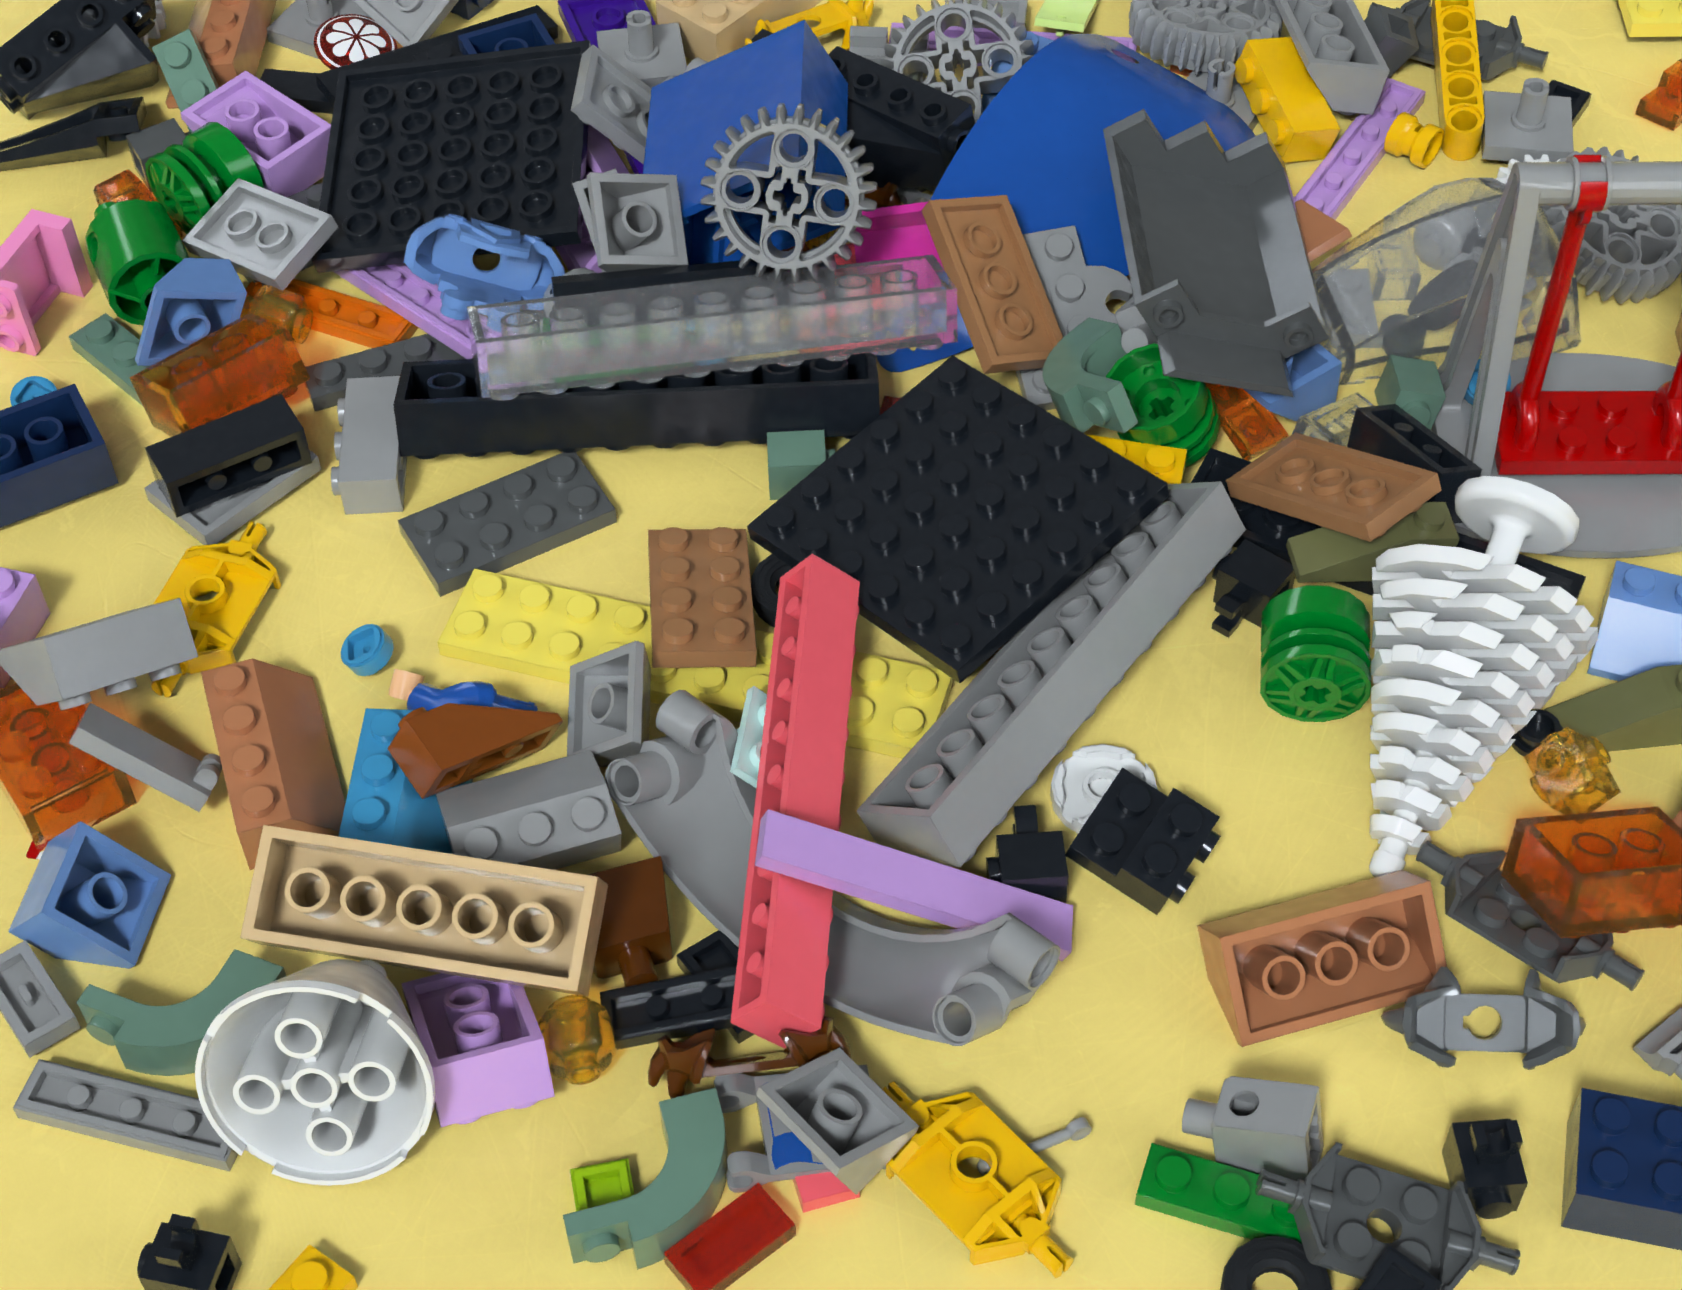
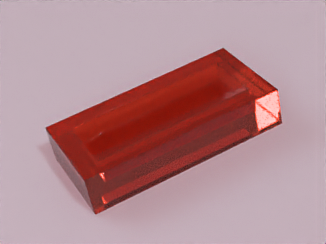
(730, 1242)

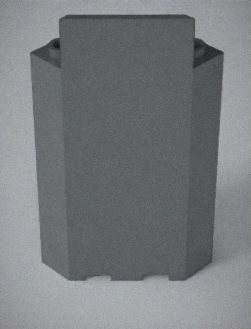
(1214, 254)

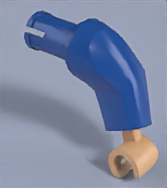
(411, 688)

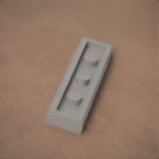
(122, 1114)

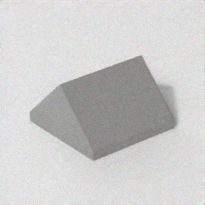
(636, 221)
(610, 704)
(840, 1116)

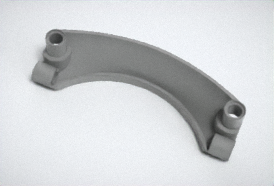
(890, 974)

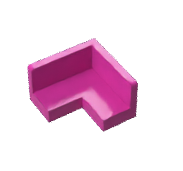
(895, 234)

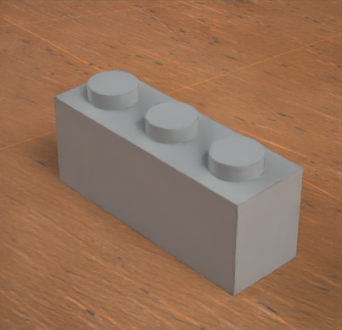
(367, 449)

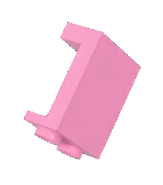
(34, 268)

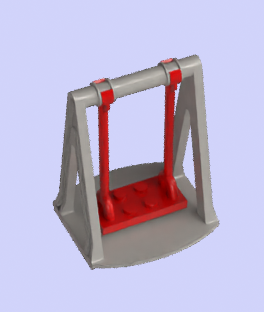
(1572, 423)

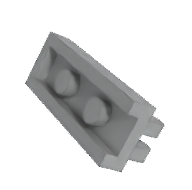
(146, 757)

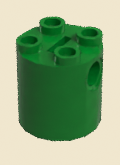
(131, 251)

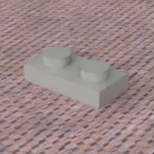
(32, 1001)

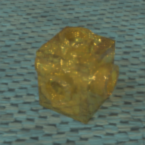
(1572, 772)

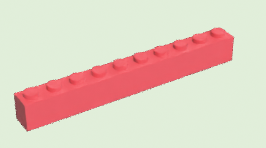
(802, 776)

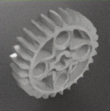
(1200, 30)
(960, 49)
(725, 200)
(1623, 241)

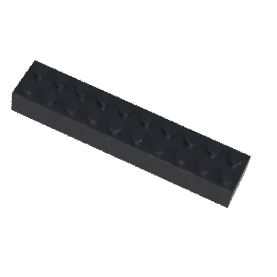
(443, 410)

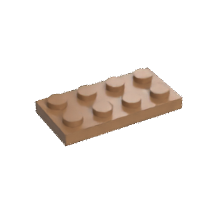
(994, 281)
(1334, 486)
(700, 598)

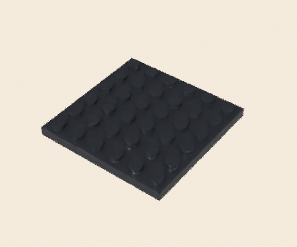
(457, 138)
(961, 514)

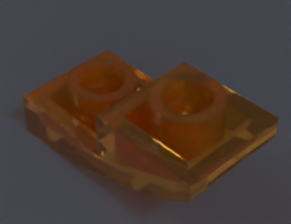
(1664, 102)
(1246, 421)

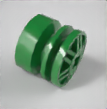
(199, 172)
(1167, 408)
(1315, 654)

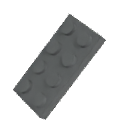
(507, 521)

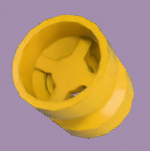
(1414, 140)

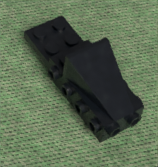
(78, 55)
(902, 122)

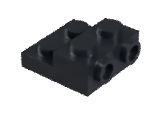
(1145, 841)

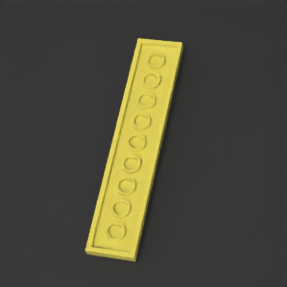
(550, 628)

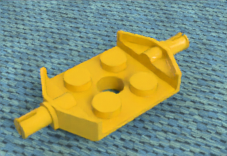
(217, 624)
(990, 1214)

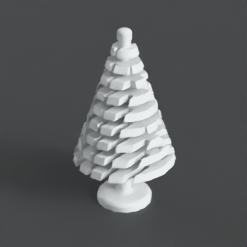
(1464, 657)

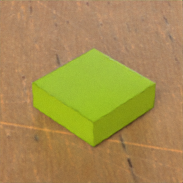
(601, 1183)

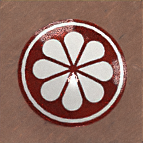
(350, 39)

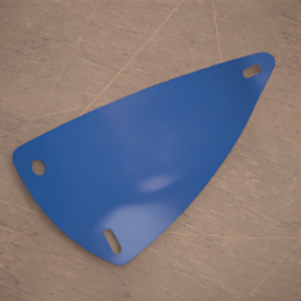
(1049, 151)

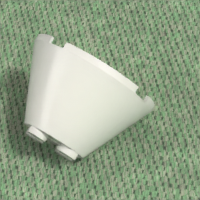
(318, 1074)

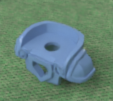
(443, 256)

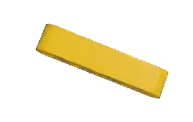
(1457, 77)

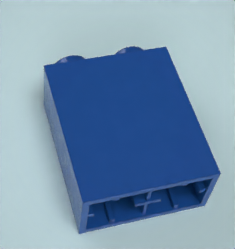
(702, 103)

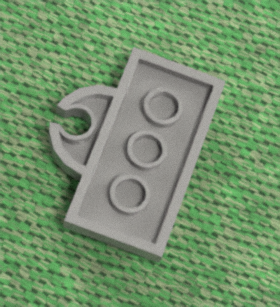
(1072, 291)

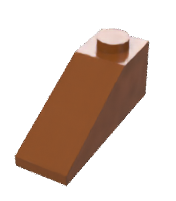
(466, 741)

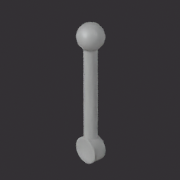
(1074, 1130)

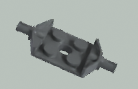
(1497, 46)
(1496, 911)
(1427, 1221)

